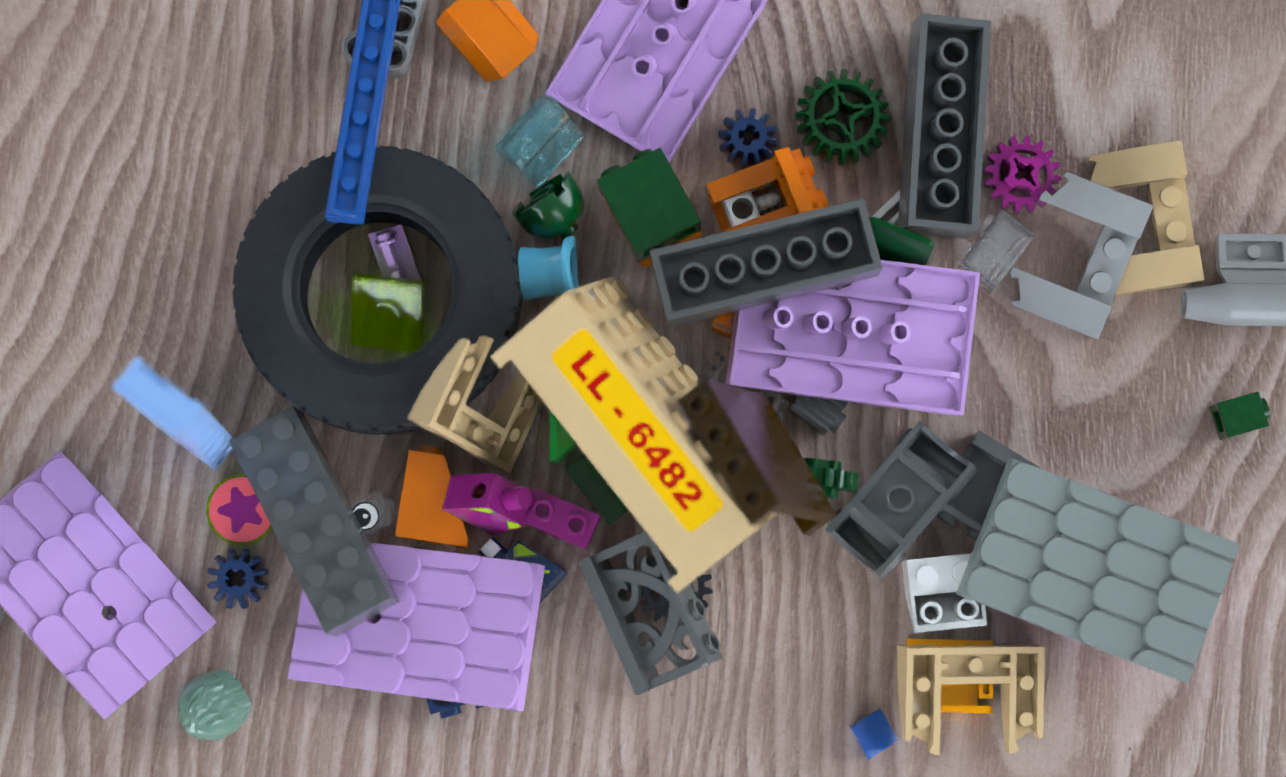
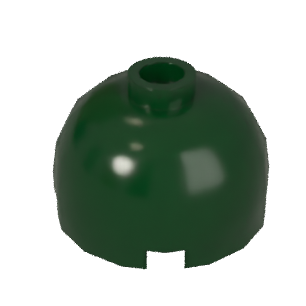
(552, 208)

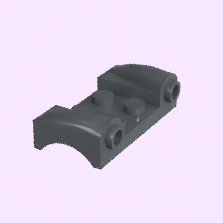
(900, 500)

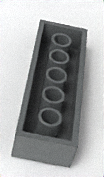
(944, 126)
(765, 263)
(314, 521)

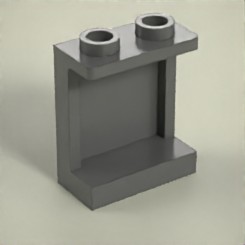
(974, 500)

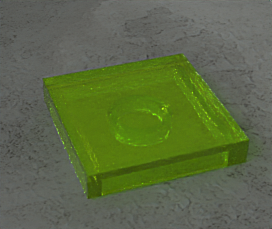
(387, 312)

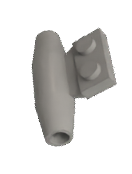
(1252, 286)

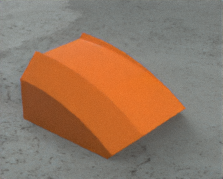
(488, 35)

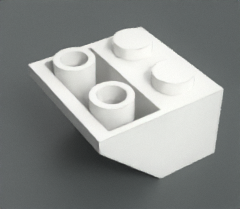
(932, 594)

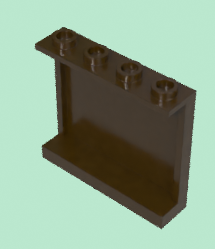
(756, 455)

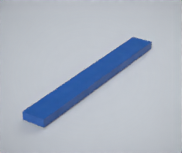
(362, 111)

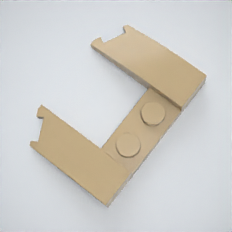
(1163, 172)
(443, 408)
(1012, 665)

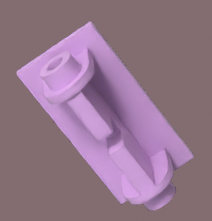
(394, 253)

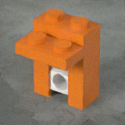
(786, 171)

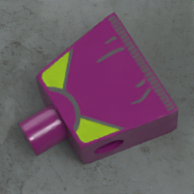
(500, 504)

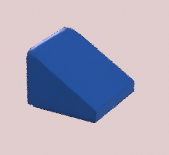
(873, 733)

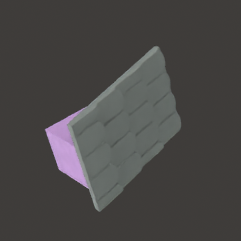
(1098, 570)

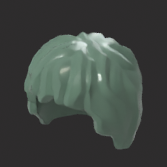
(213, 705)

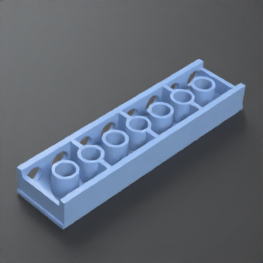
(174, 413)

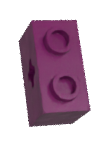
(561, 519)

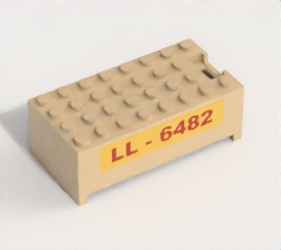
(618, 399)

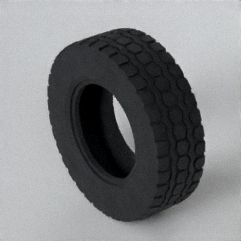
(292, 235)

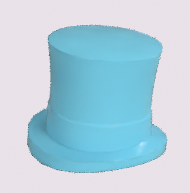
(548, 269)

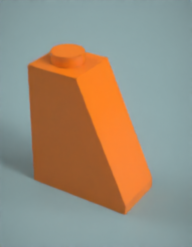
(423, 499)

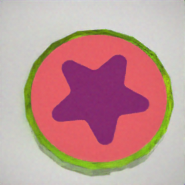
(236, 512)

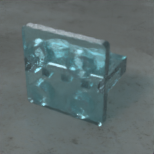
(540, 140)

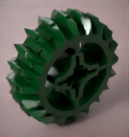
(856, 111)

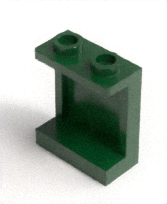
(649, 203)

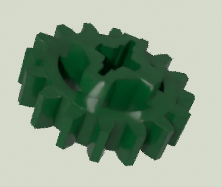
(831, 477)

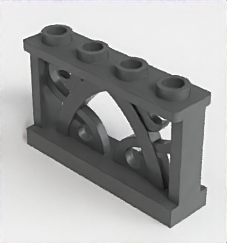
(625, 632)

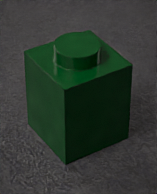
(1240, 415)

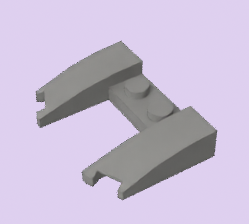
(1122, 224)

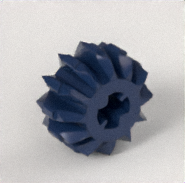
(738, 129)
(237, 591)

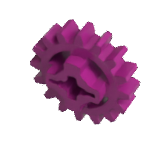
(1012, 164)

